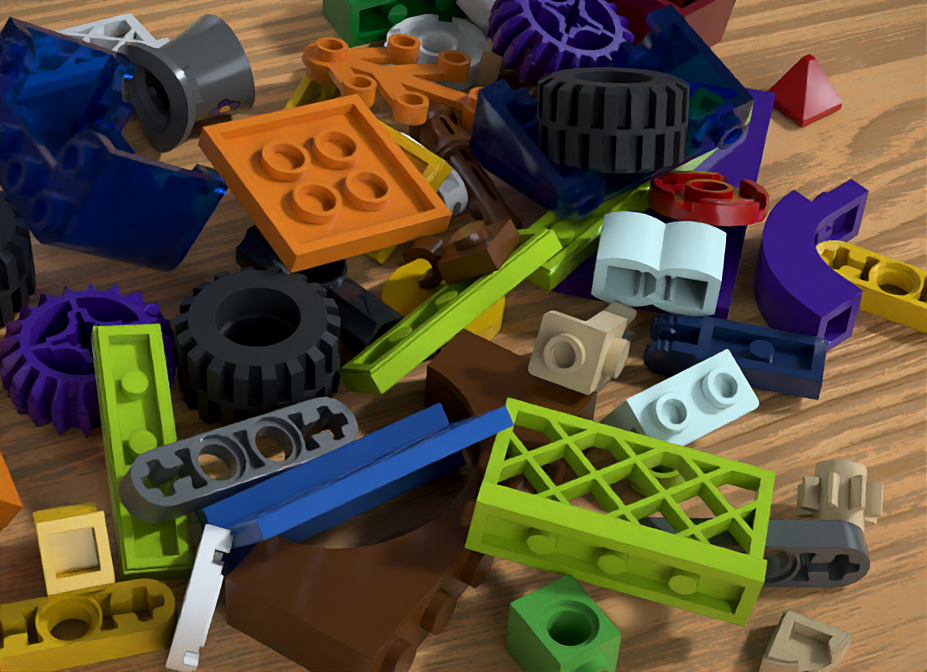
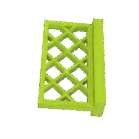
(614, 546)

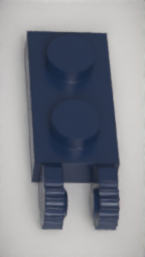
(766, 356)

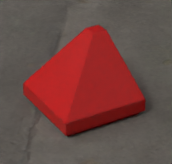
(805, 93)

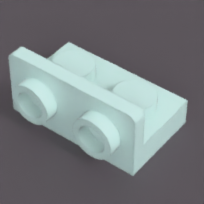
(688, 403)

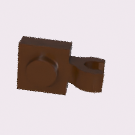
(473, 252)

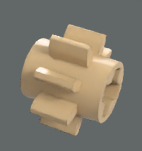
(840, 494)

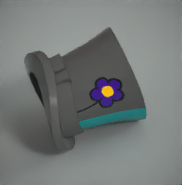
(189, 81)

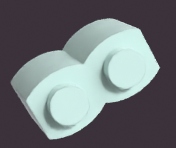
(659, 264)

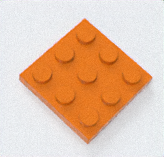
(324, 181)

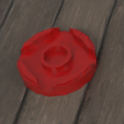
(708, 198)

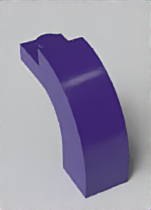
(790, 277)

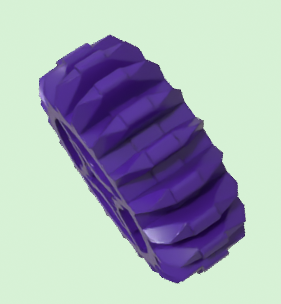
(555, 35)
(50, 354)

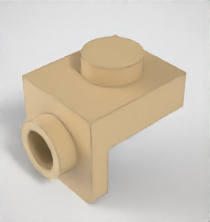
(579, 351)

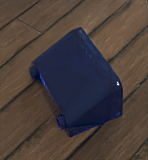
(507, 121)

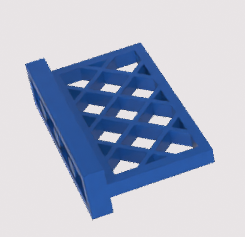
(348, 479)

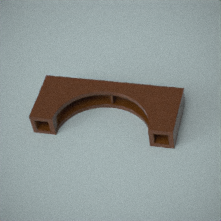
(383, 599)

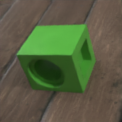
(561, 631)

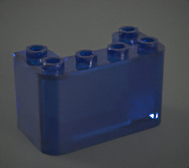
(72, 166)

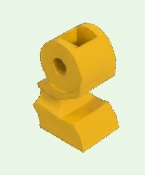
(74, 549)

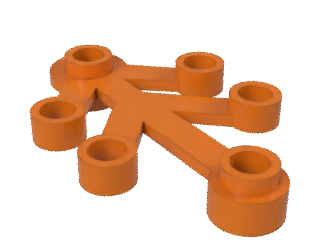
(402, 85)

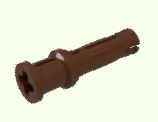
(445, 140)

